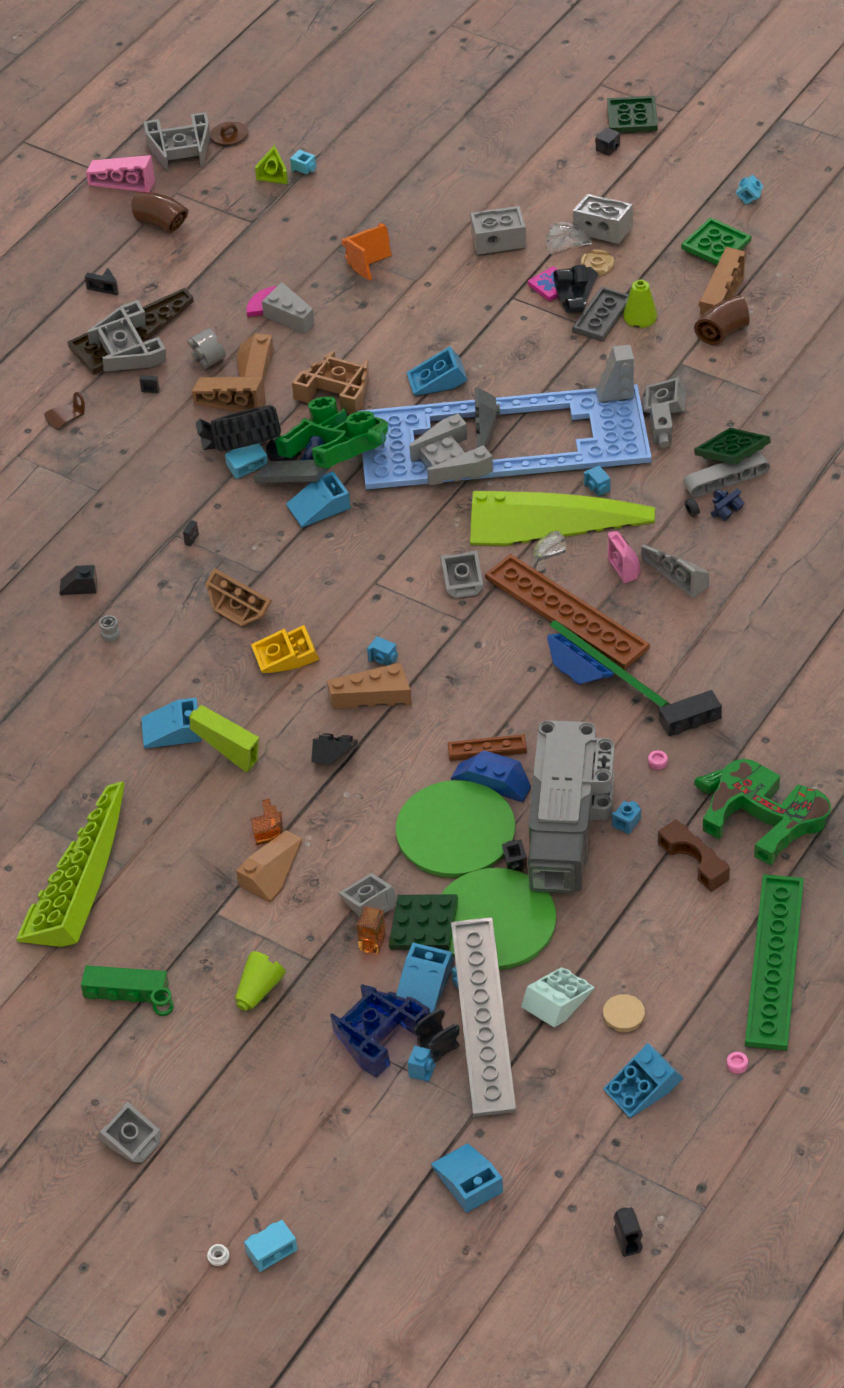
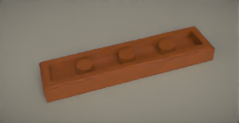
(499, 745)

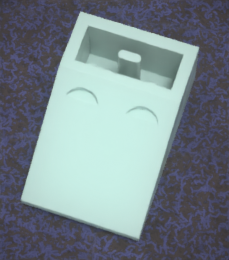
(556, 996)

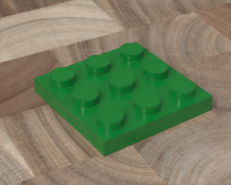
(712, 239)

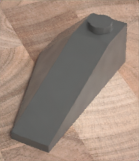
(485, 416)

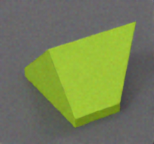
(271, 168)

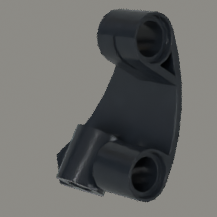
(574, 286)

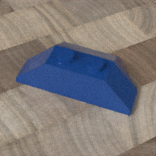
(575, 661)
(496, 772)

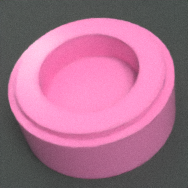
(657, 760)
(737, 1062)

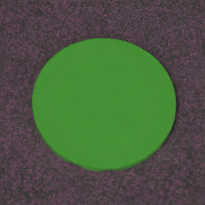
(454, 828)
(521, 917)

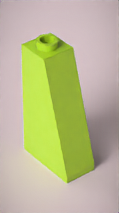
(226, 737)

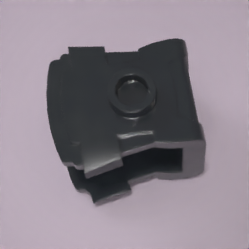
(434, 1037)

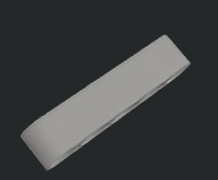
(725, 475)

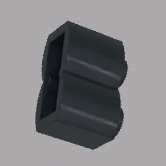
(628, 1231)

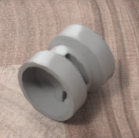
(109, 628)

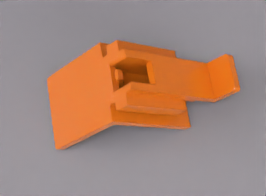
(367, 248)

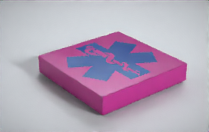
(544, 284)

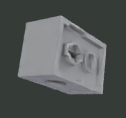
(604, 218)
(498, 230)

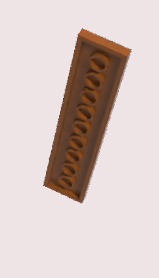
(561, 605)

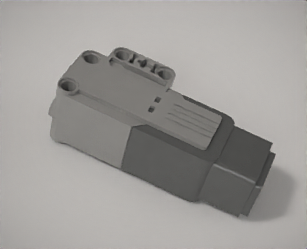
(567, 774)

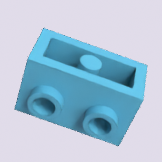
(245, 460)
(270, 1245)

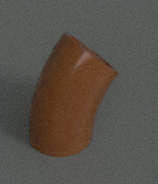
(158, 211)
(722, 320)

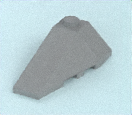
(682, 573)

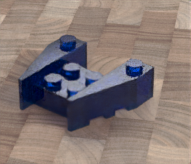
(372, 1022)

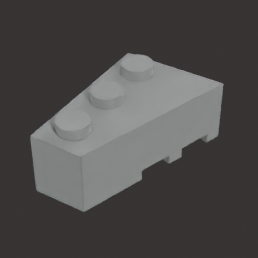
(288, 309)
(618, 376)

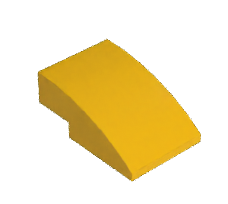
(285, 650)

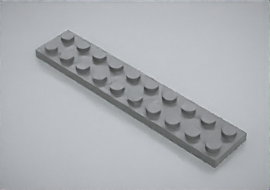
(483, 1017)

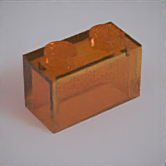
(371, 930)

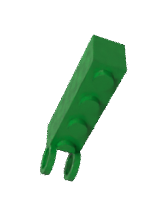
(128, 985)

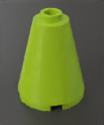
(640, 306)
(257, 980)

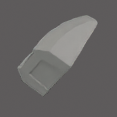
(665, 391)
(462, 574)
(369, 892)
(131, 1134)

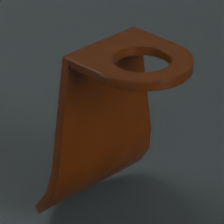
(61, 415)

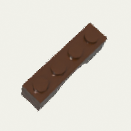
(677, 839)

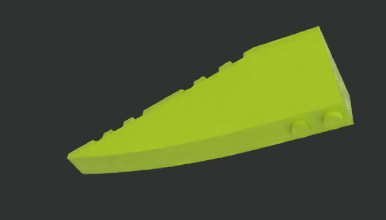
(511, 517)
(72, 889)

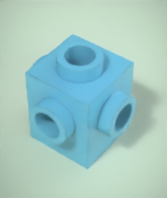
(749, 189)

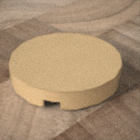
(599, 261)
(623, 1013)

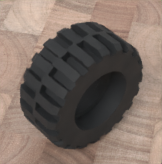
(245, 428)

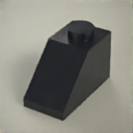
(79, 581)

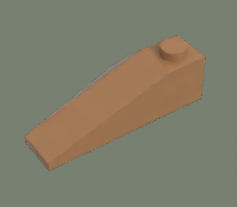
(255, 356)
(267, 868)

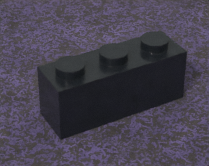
(690, 713)

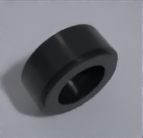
(692, 507)

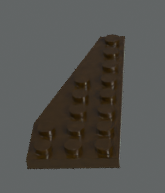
(156, 317)

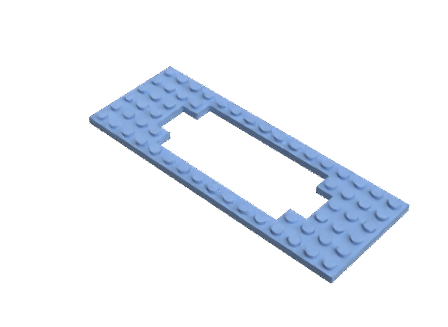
(615, 426)

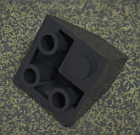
(328, 748)

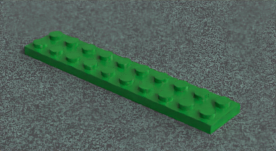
(774, 962)

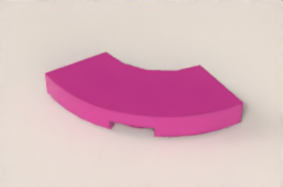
(254, 305)

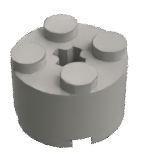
(206, 348)

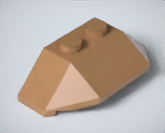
(235, 599)

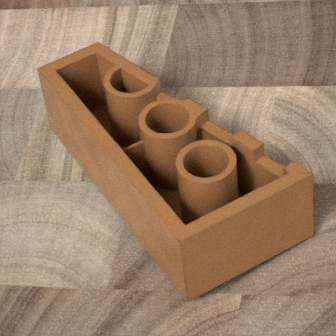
(725, 279)
(229, 393)
(370, 687)

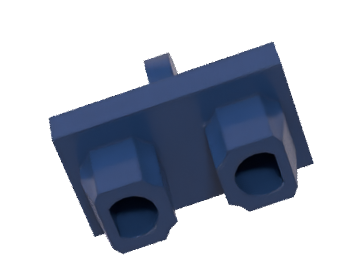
(724, 502)

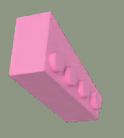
(122, 173)

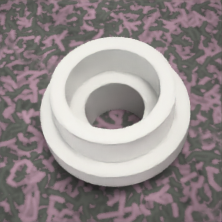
(218, 1249)

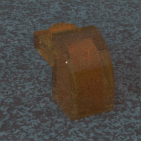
(267, 826)

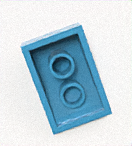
(437, 373)

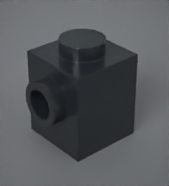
(607, 141)
(514, 854)

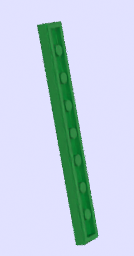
(609, 664)

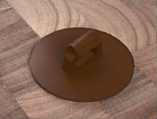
(229, 133)

